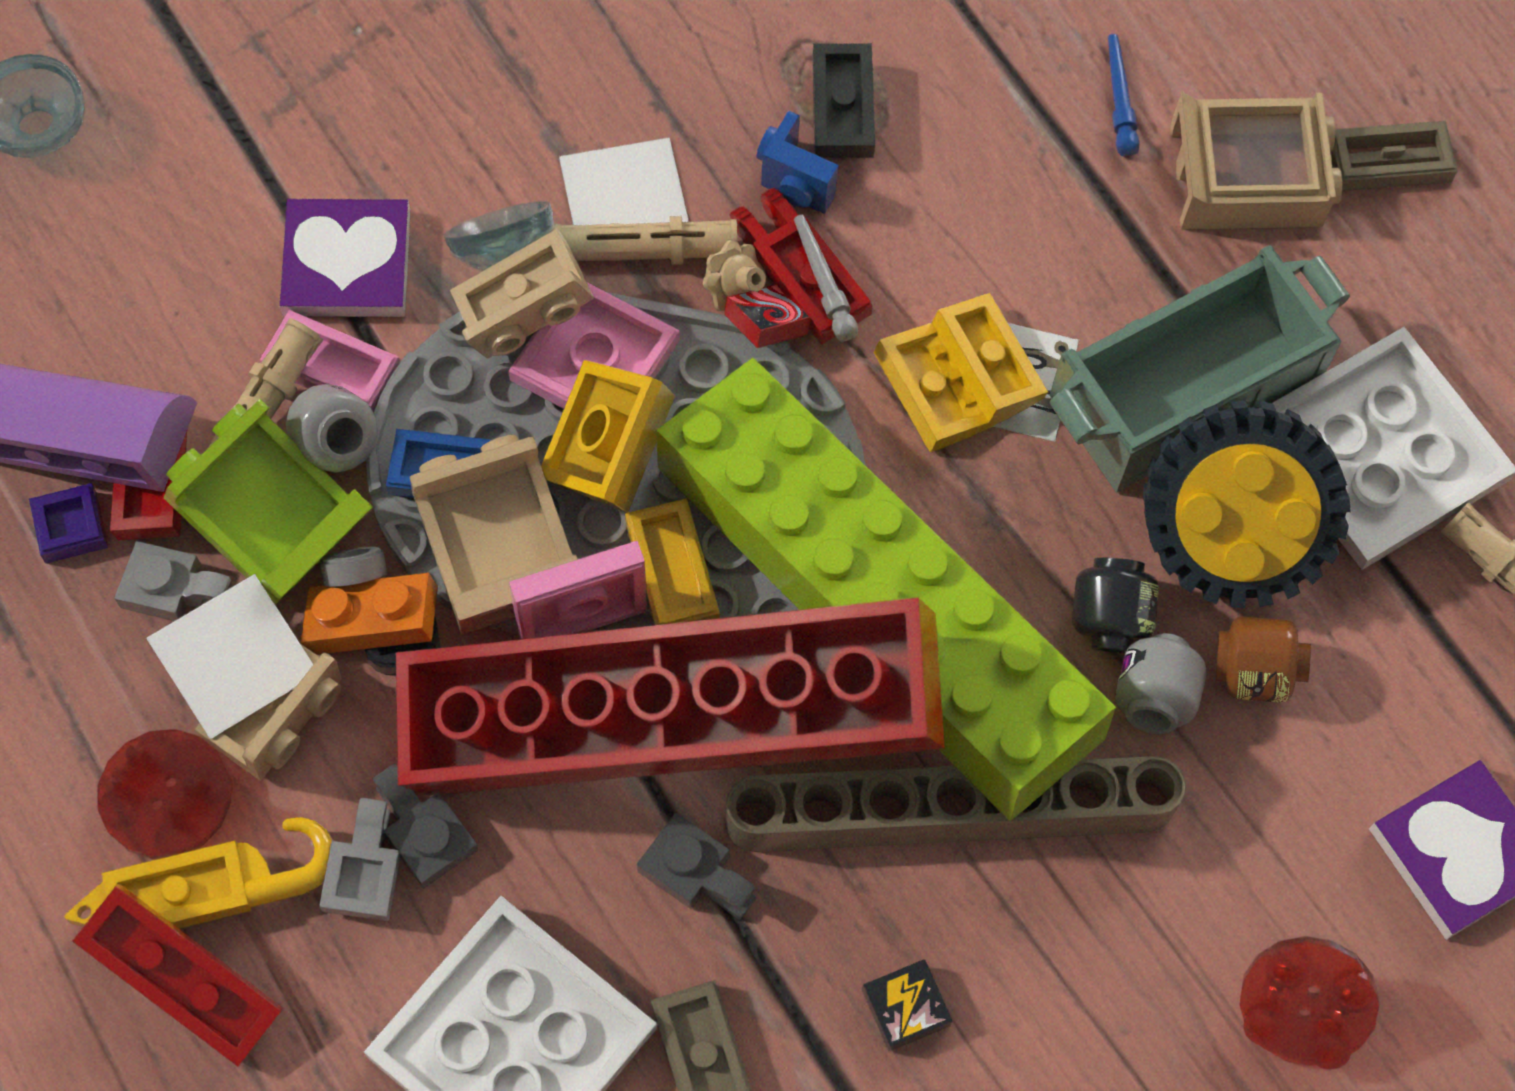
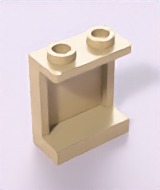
(489, 526)

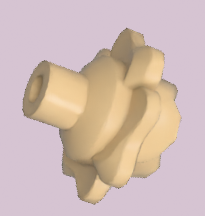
(733, 272)

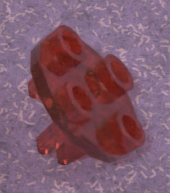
(190, 808)
(1339, 1015)

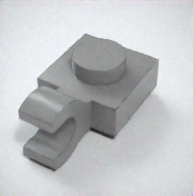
(166, 581)
(362, 874)

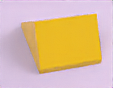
(607, 434)

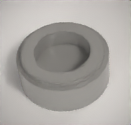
(353, 566)

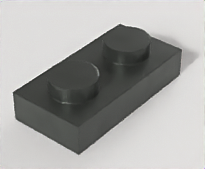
(843, 100)

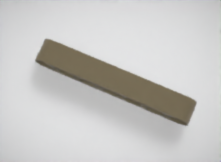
(927, 823)

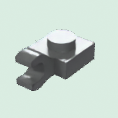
(426, 832)
(691, 864)

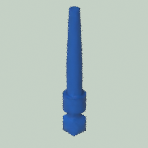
(1124, 116)

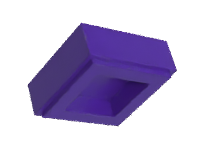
(68, 523)

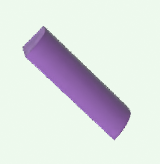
(90, 427)

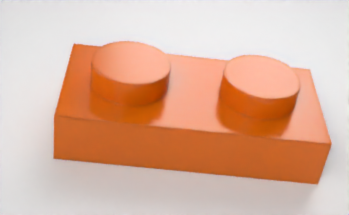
(370, 614)

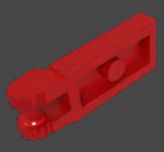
(789, 267)

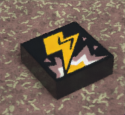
(906, 1005)

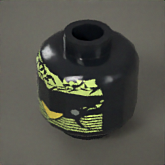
(1115, 603)

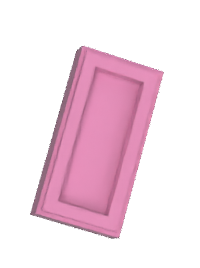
(343, 362)

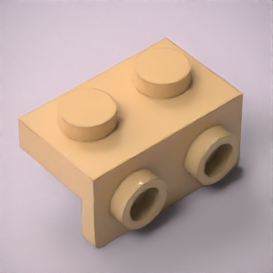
(521, 296)
(271, 733)

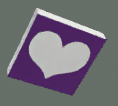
(345, 257)
(1455, 848)

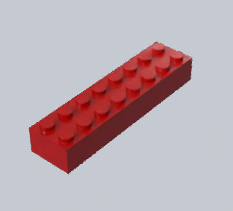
(670, 698)

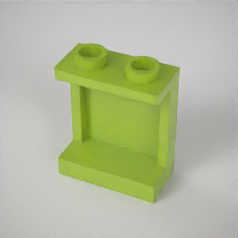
(262, 500)

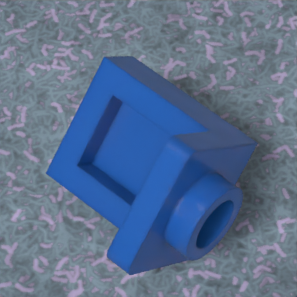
(796, 173)

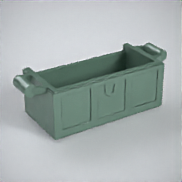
(1223, 342)

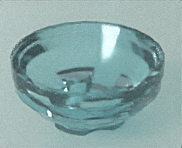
(33, 85)
(499, 233)

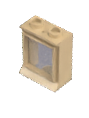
(1256, 162)

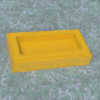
(674, 564)

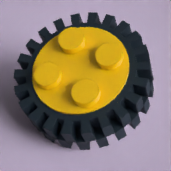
(1245, 503)

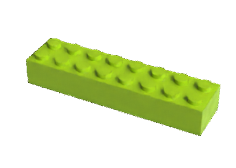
(842, 537)

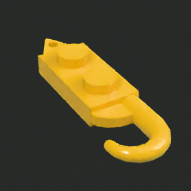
(213, 880)

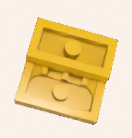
(960, 372)

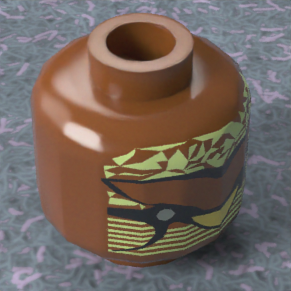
(1262, 659)

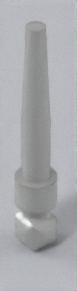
(833, 300)

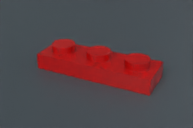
(177, 974)

